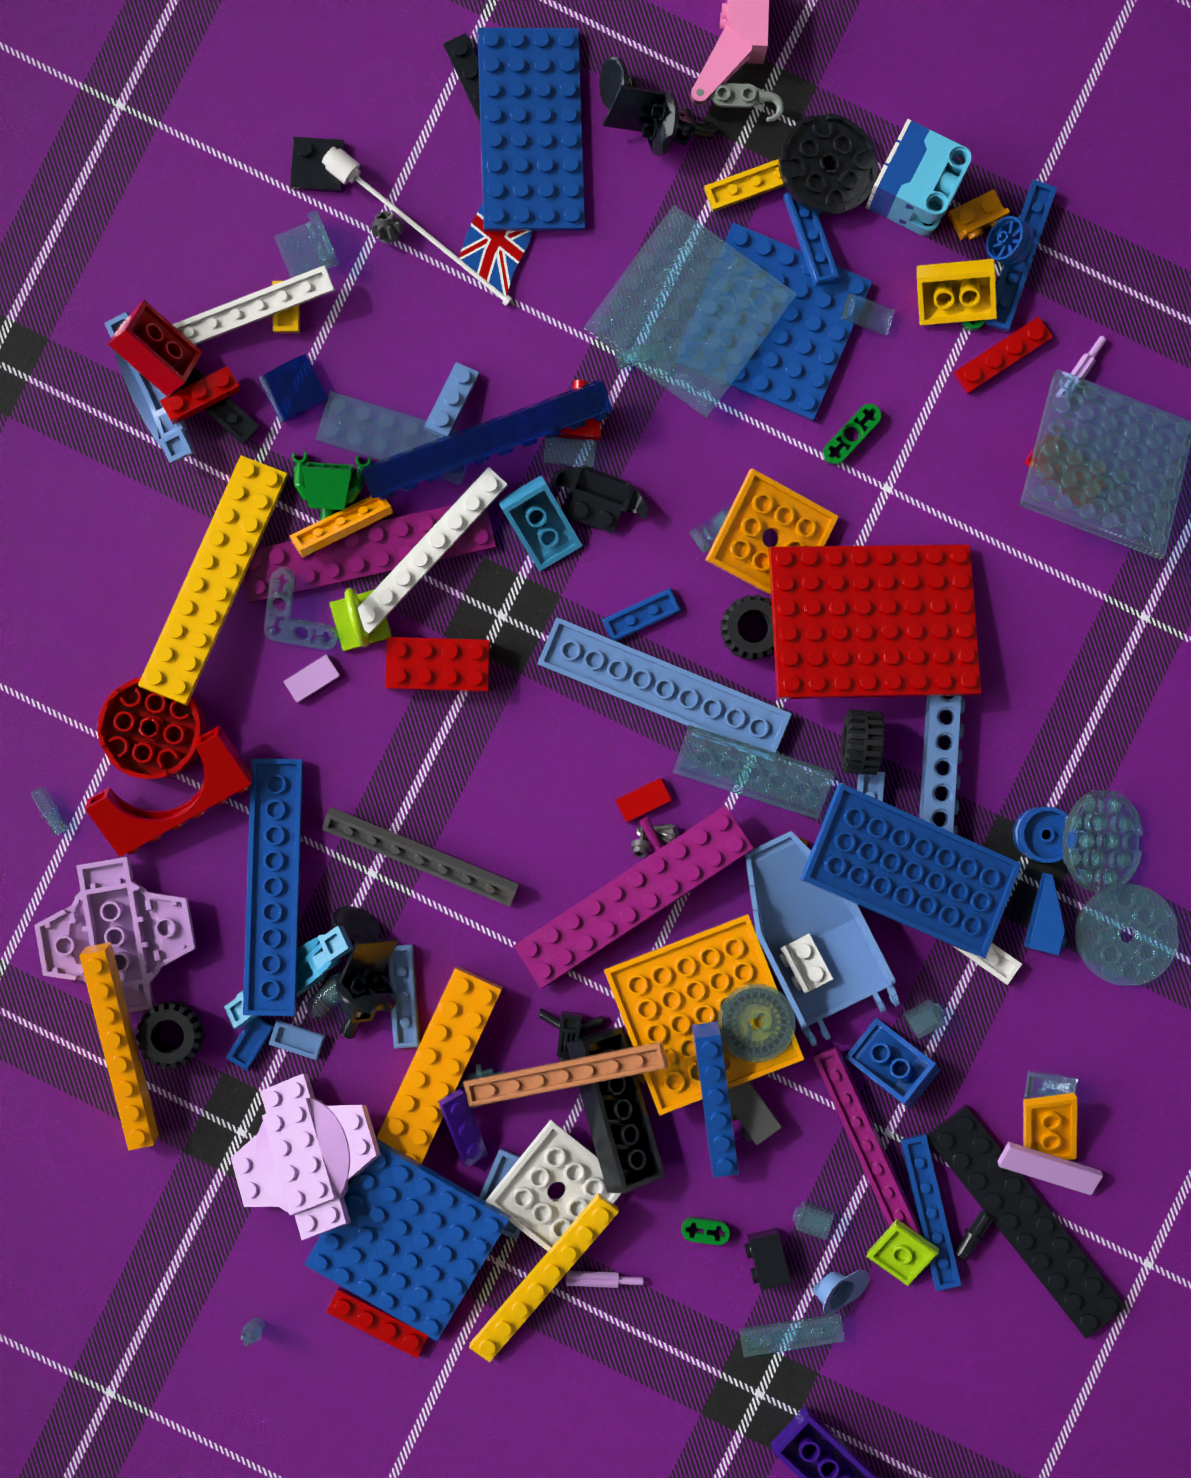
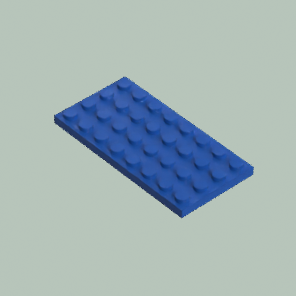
(530, 129)
(911, 871)

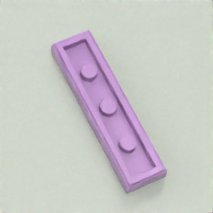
(1049, 1168)

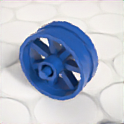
(1005, 236)

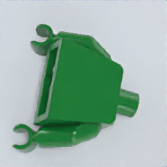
(328, 484)

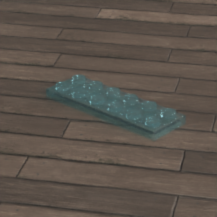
(374, 430)
(753, 772)

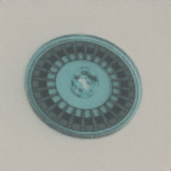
(775, 1014)

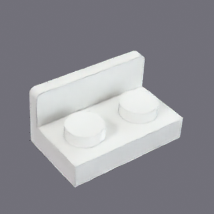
(806, 964)

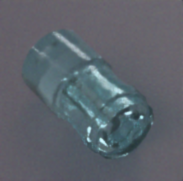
(324, 1000)

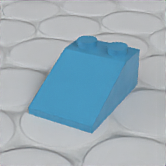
(540, 523)

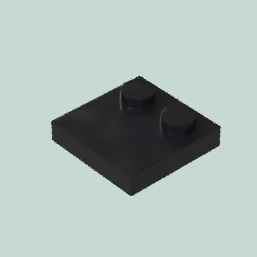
(307, 167)

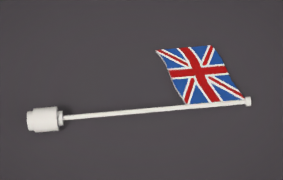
(484, 254)

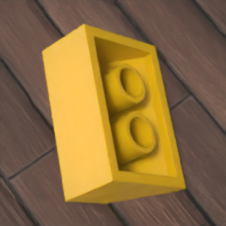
(956, 292)

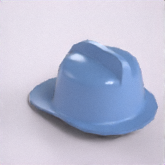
(839, 1290)

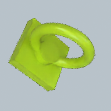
(350, 625)

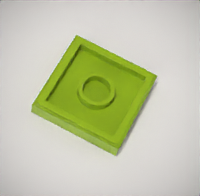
(902, 1252)

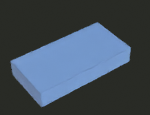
(297, 1039)

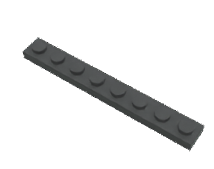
(420, 856)

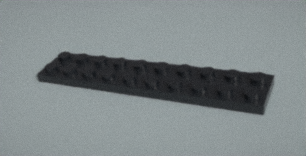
(1025, 1222)

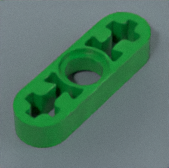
(869, 425)

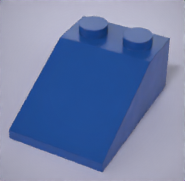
(893, 1063)

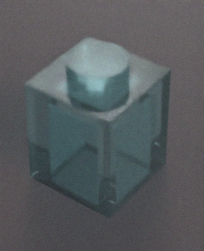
(925, 1018)
(813, 1220)

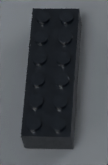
(618, 1119)

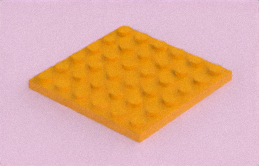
(685, 986)

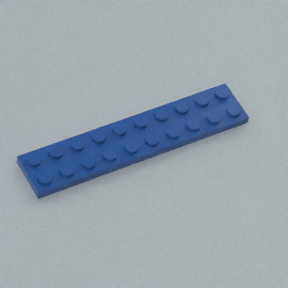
(273, 887)

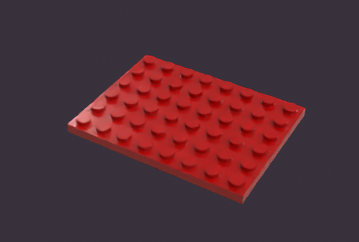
(873, 621)

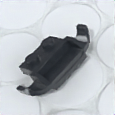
(599, 496)

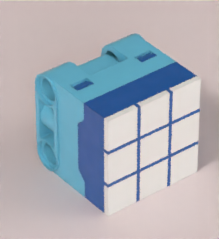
(919, 179)

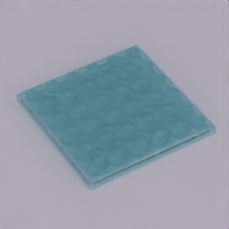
(690, 311)
(1108, 464)

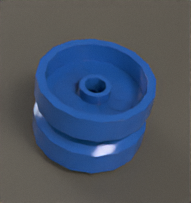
(1029, 829)

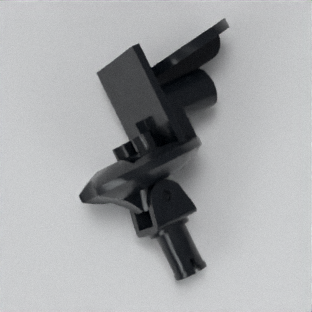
(646, 110)
(362, 980)

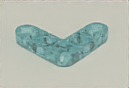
(289, 624)

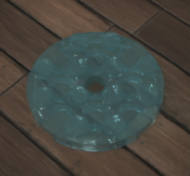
(1117, 820)
(1152, 942)

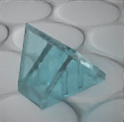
(1048, 1084)

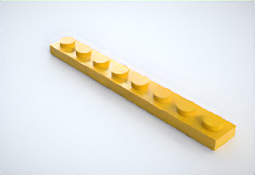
(544, 1277)

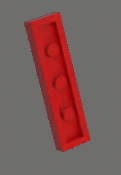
(1002, 355)
(376, 1322)

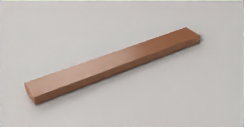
(566, 1074)

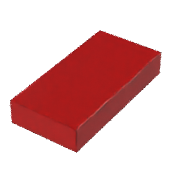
(643, 800)

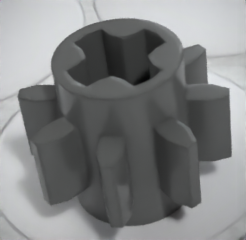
(387, 227)

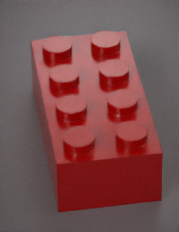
(437, 664)

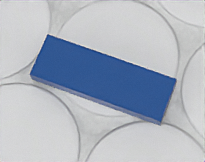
(641, 615)

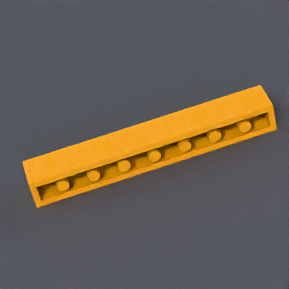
(119, 1045)

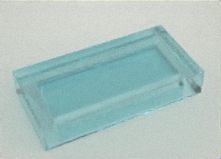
(867, 314)
(569, 452)

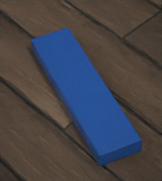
(812, 243)

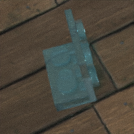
(306, 247)

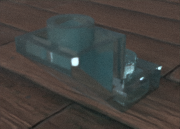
(706, 533)

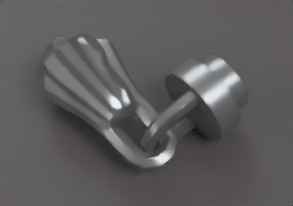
(642, 848)

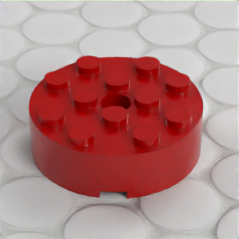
(130, 747)

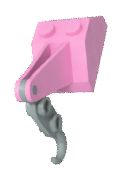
(740, 42)

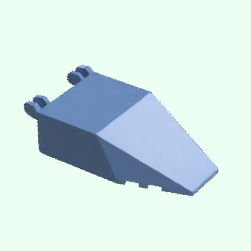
(791, 909)

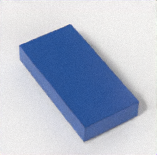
(250, 1042)

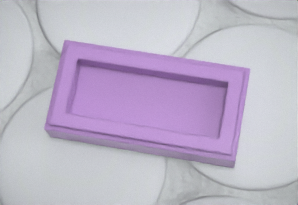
(311, 678)

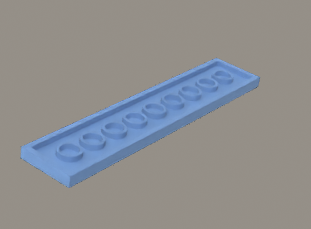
(661, 686)

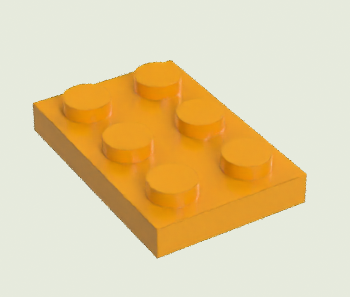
(1051, 1125)

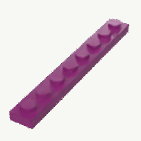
(865, 1138)

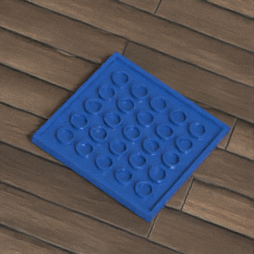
(808, 340)
(409, 1241)

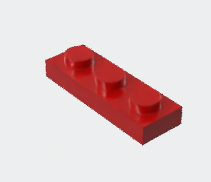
(200, 395)

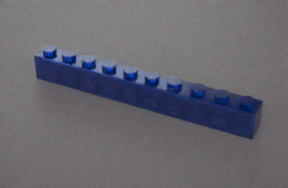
(487, 438)

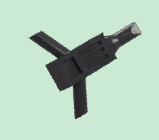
(569, 1028)

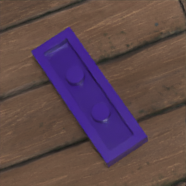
(463, 1128)

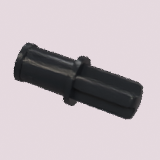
(974, 1235)

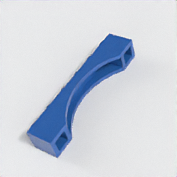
(715, 1099)

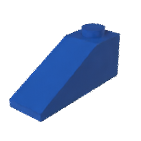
(1046, 923)

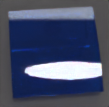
(293, 388)

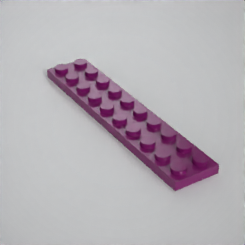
(359, 555)
(634, 897)

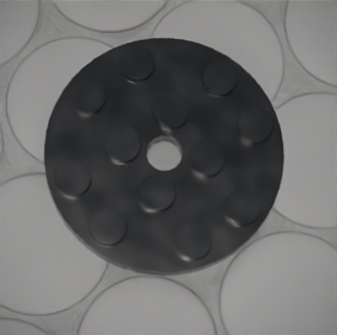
(803, 168)

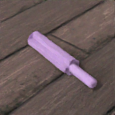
(1087, 360)
(600, 1279)

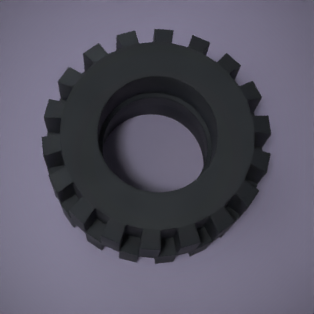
(730, 633)
(862, 742)
(155, 1049)

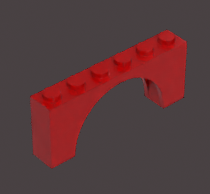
(130, 826)

